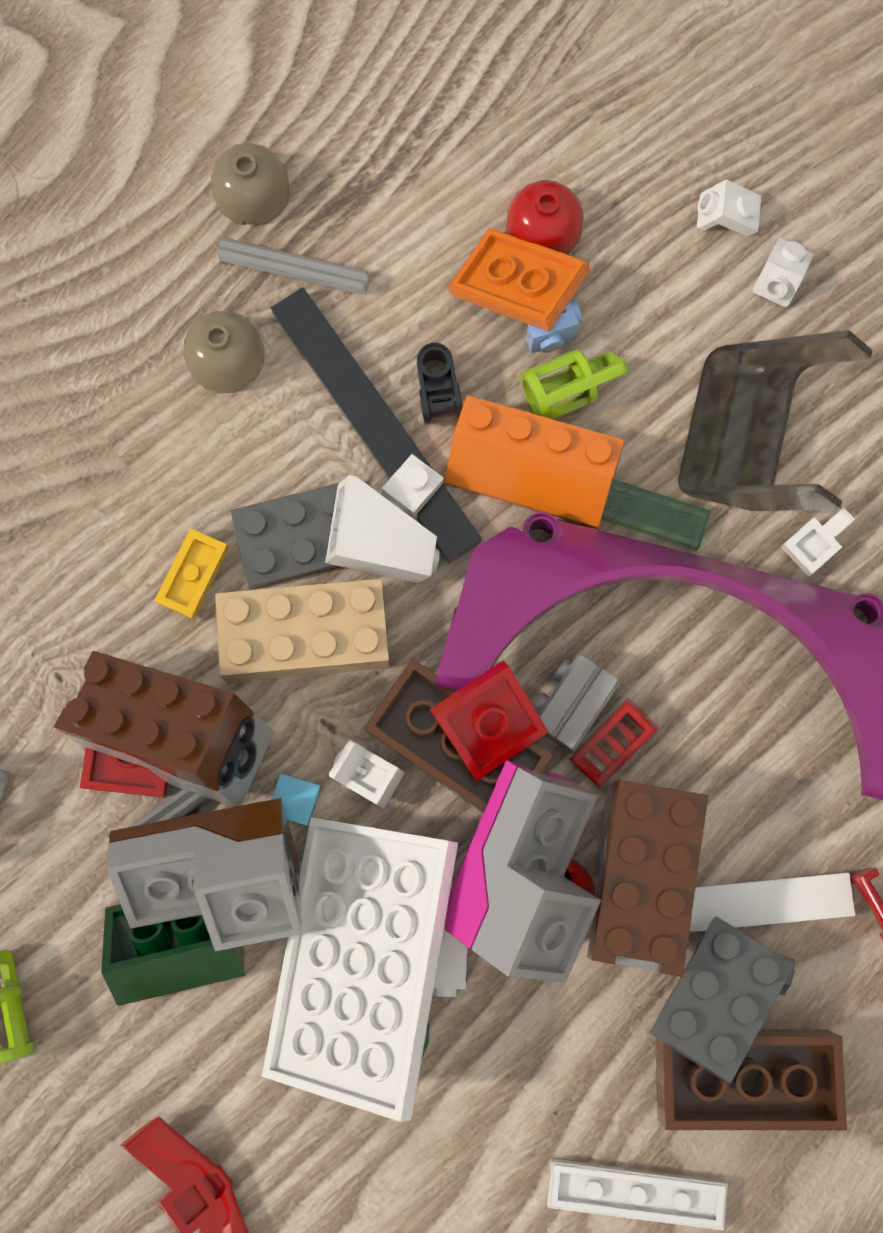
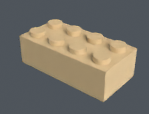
(301, 631)

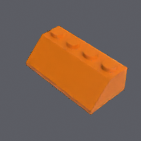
(533, 461)

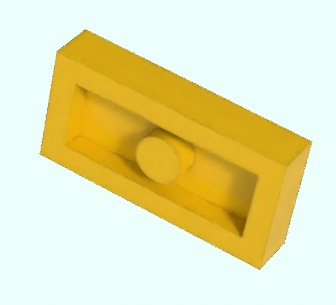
(192, 574)

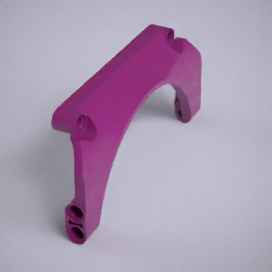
(520, 579)

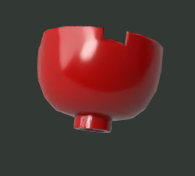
(546, 216)

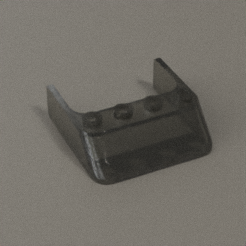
(744, 418)

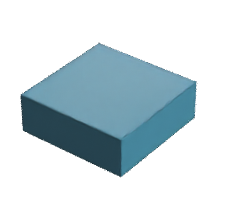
(297, 798)

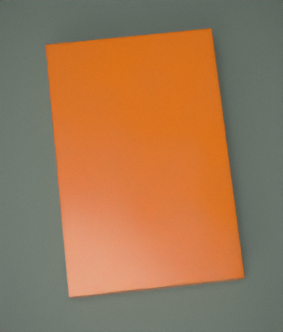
(519, 279)

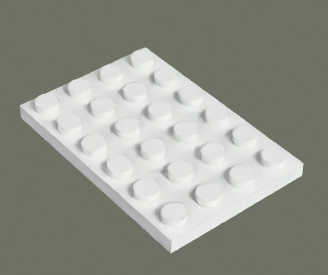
(363, 969)

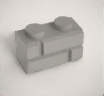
(575, 701)

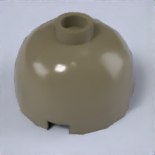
(250, 184)
(223, 351)

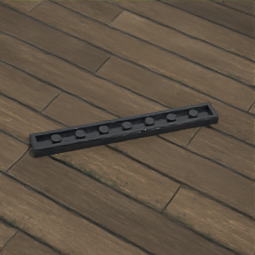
(370, 415)

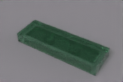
(656, 515)

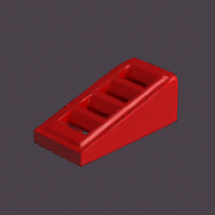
(628, 708)

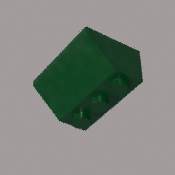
(162, 957)

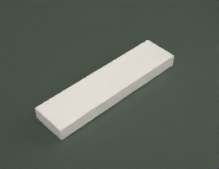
(773, 901)
(637, 1194)

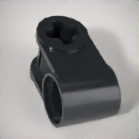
(438, 391)

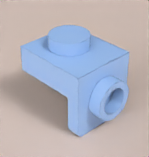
(563, 331)

